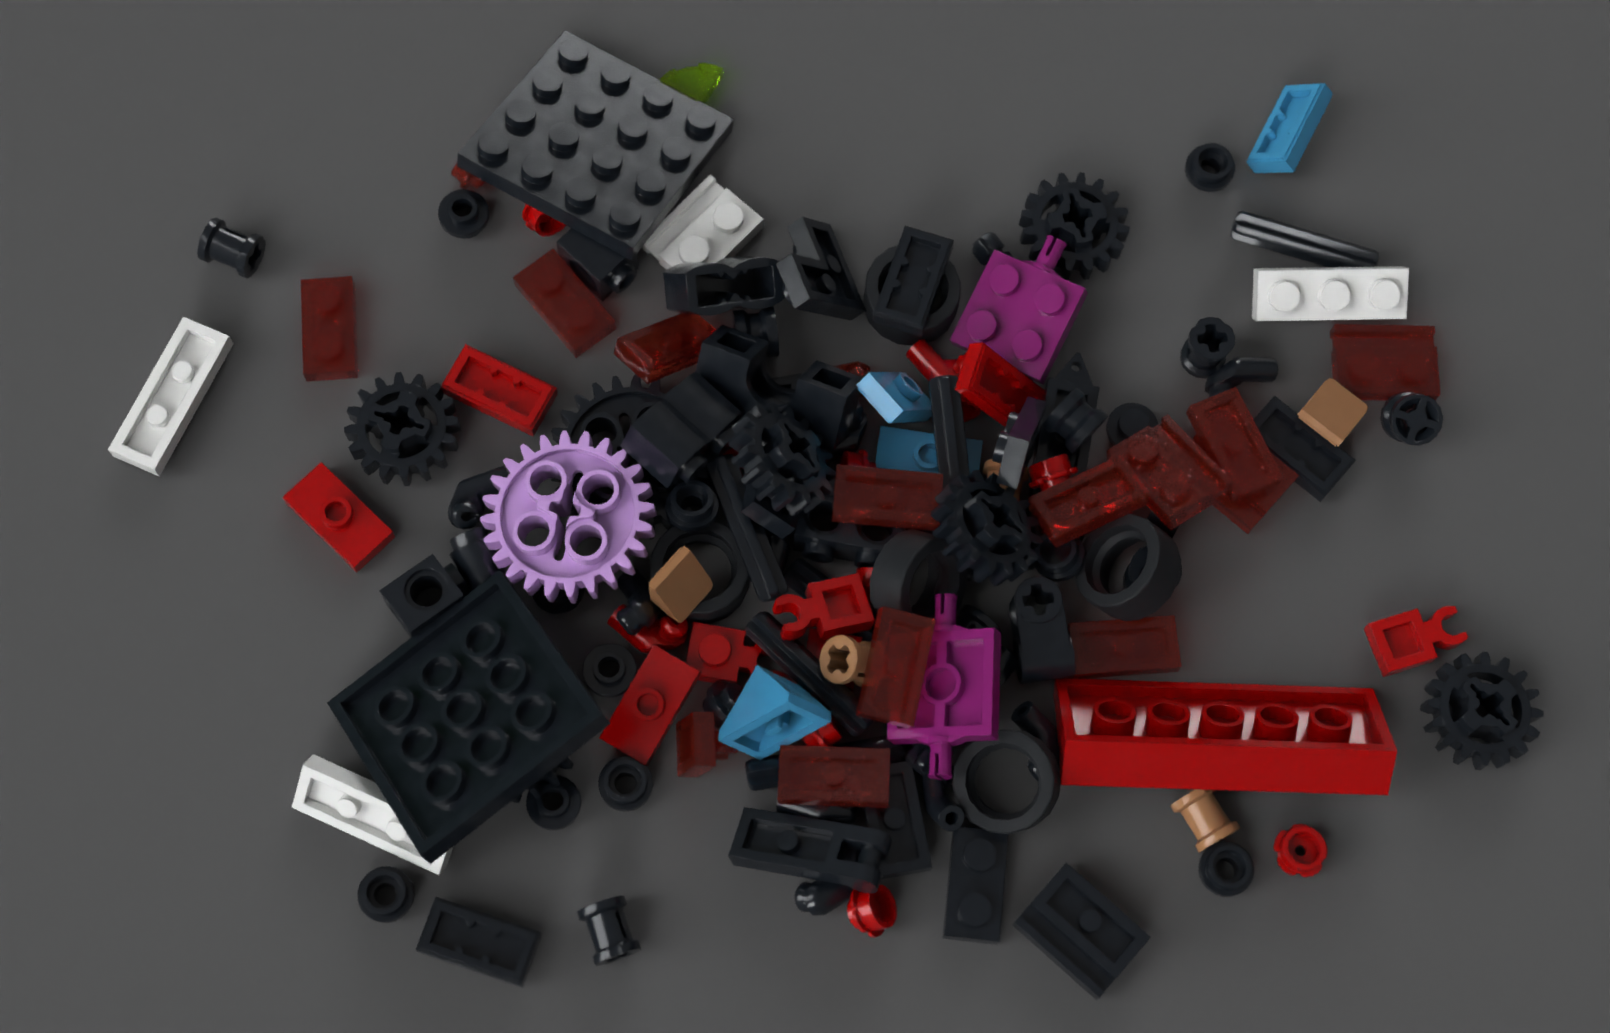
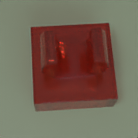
(698, 745)

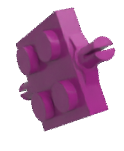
(1022, 310)
(957, 690)

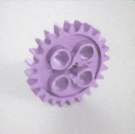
(522, 510)

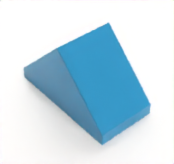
(771, 714)

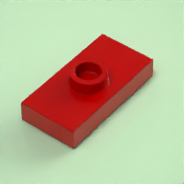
(994, 383)
(499, 390)
(339, 517)
(650, 705)

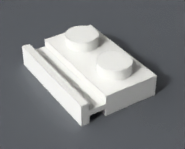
(704, 227)

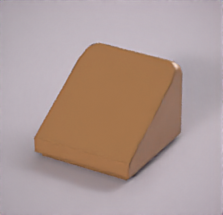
(1333, 411)
(680, 585)

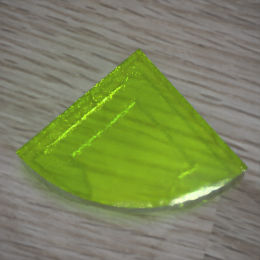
(694, 81)

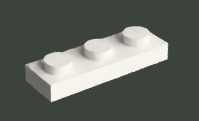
(1330, 293)
(171, 396)
(356, 808)

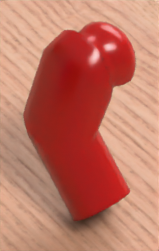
(930, 363)
(664, 633)

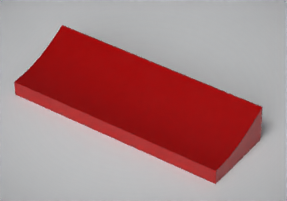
(1222, 737)

